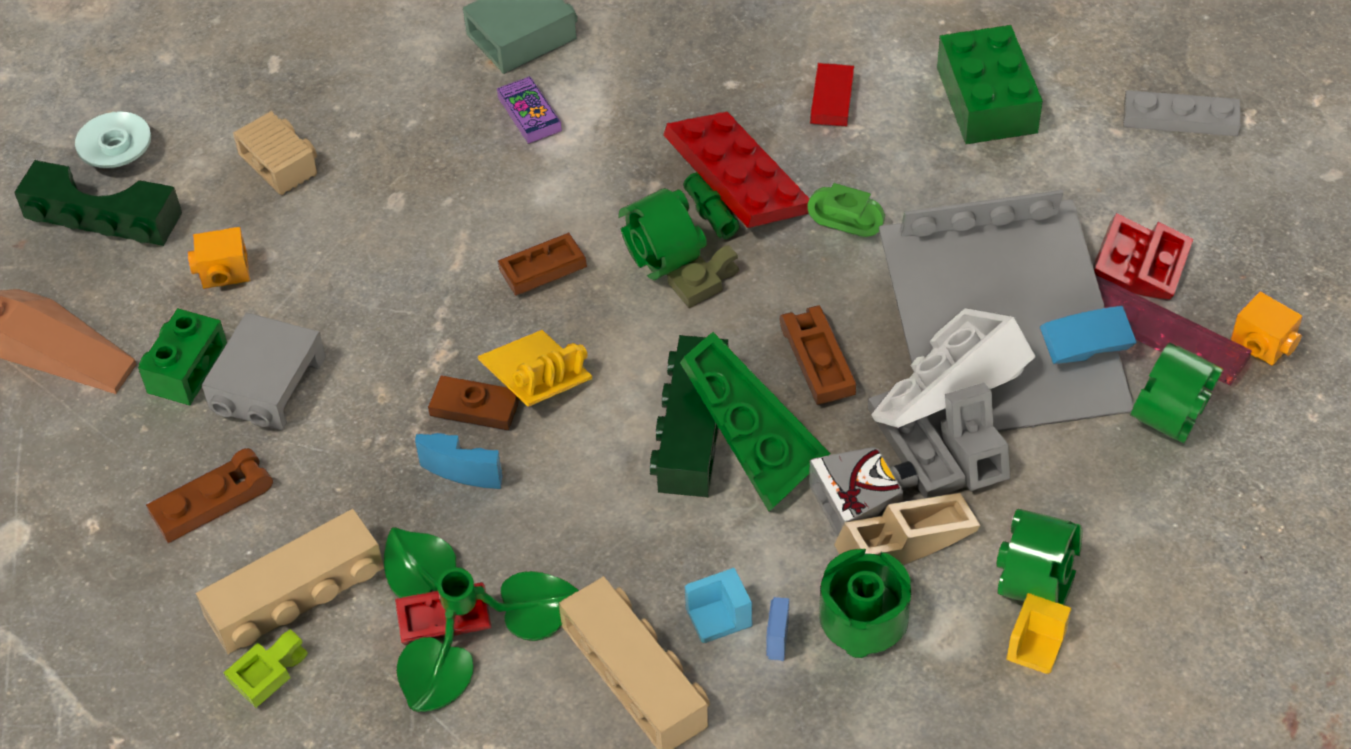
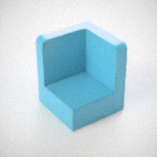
(718, 605)

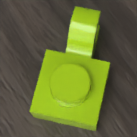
(264, 671)

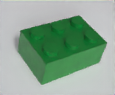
(989, 84)

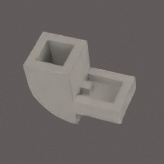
(972, 437)

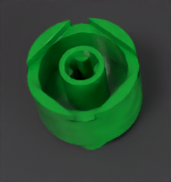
(661, 232)
(1176, 392)
(1039, 557)
(864, 602)

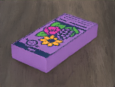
(529, 109)

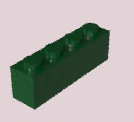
(685, 432)

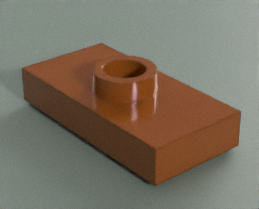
(542, 263)
(473, 402)

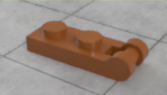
(818, 355)
(210, 495)

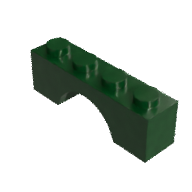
(139, 213)

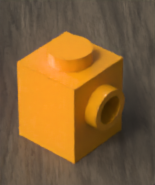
(219, 258)
(1267, 328)

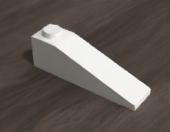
(965, 353)

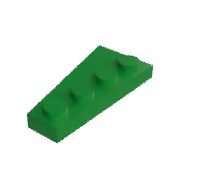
(755, 423)

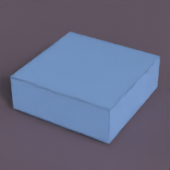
(777, 629)

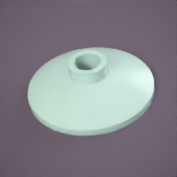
(113, 139)

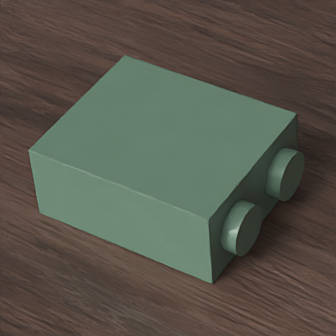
(519, 29)

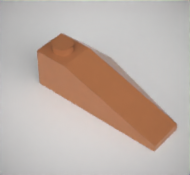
(53, 340)

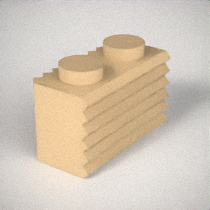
(276, 152)

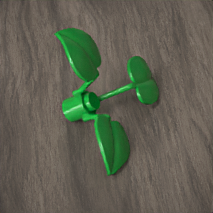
(435, 672)

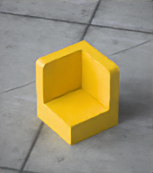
(1038, 633)

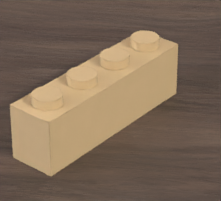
(290, 581)
(634, 664)

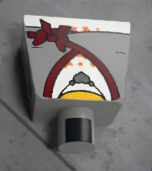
(858, 485)

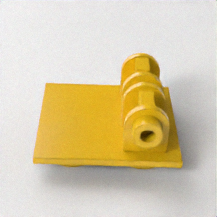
(537, 367)

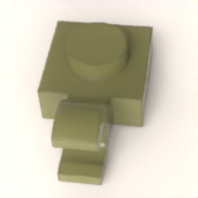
(701, 279)

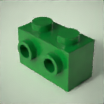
(182, 356)

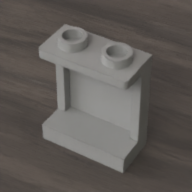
(261, 370)

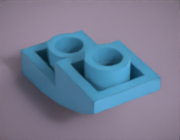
(1087, 333)
(445, 458)

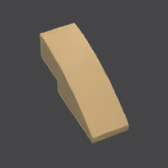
(911, 528)

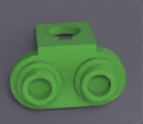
(846, 210)

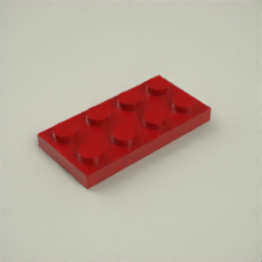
(737, 169)

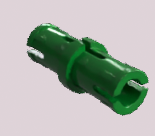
(711, 206)

